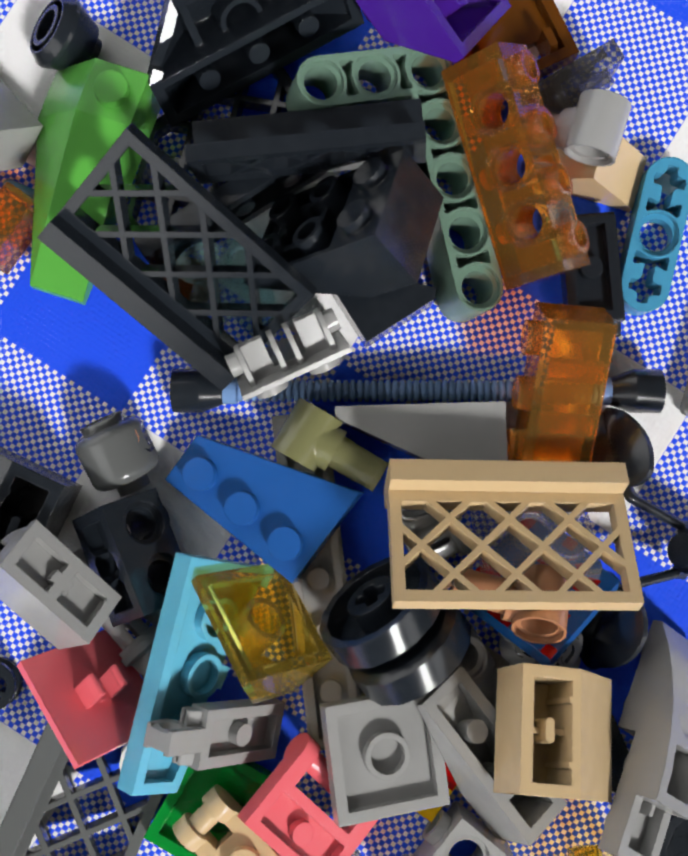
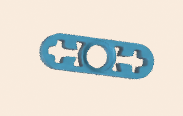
(649, 196)

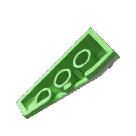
(81, 122)

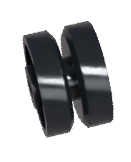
(390, 650)

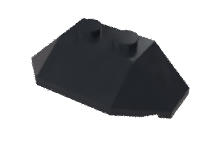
(226, 45)

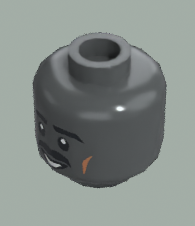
(117, 453)

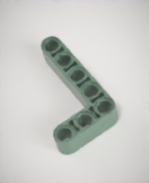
(392, 75)

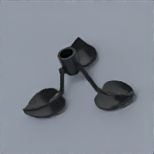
(619, 636)

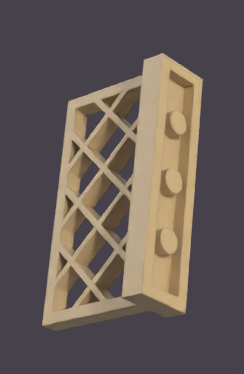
(518, 488)

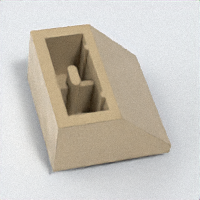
(553, 733)

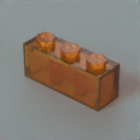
(561, 383)

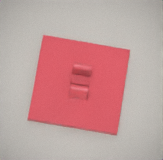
(85, 696)

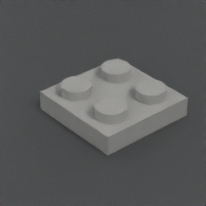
(380, 761)

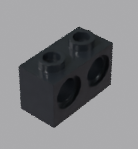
(128, 558)

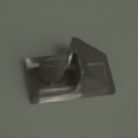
(588, 72)

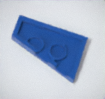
(264, 504)

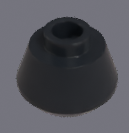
(64, 36)

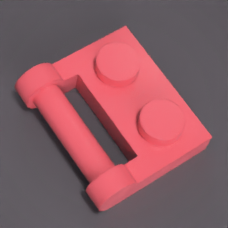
(289, 818)

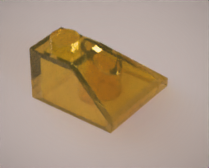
(262, 629)

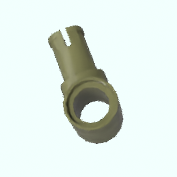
(318, 441)

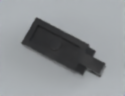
(601, 281)

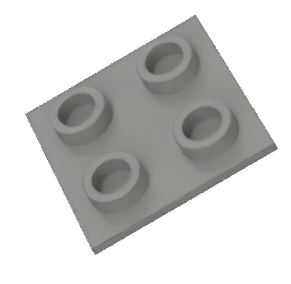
(313, 349)

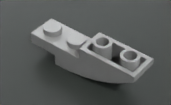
(657, 764)

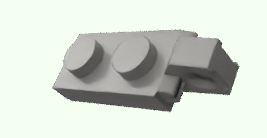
(219, 733)

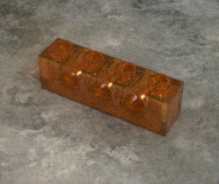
(492, 151)

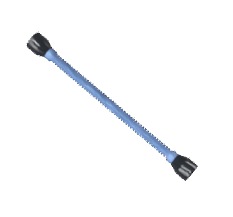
(193, 393)

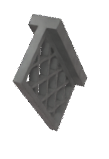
(35, 797)

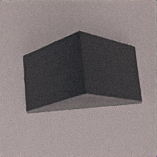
(384, 313)

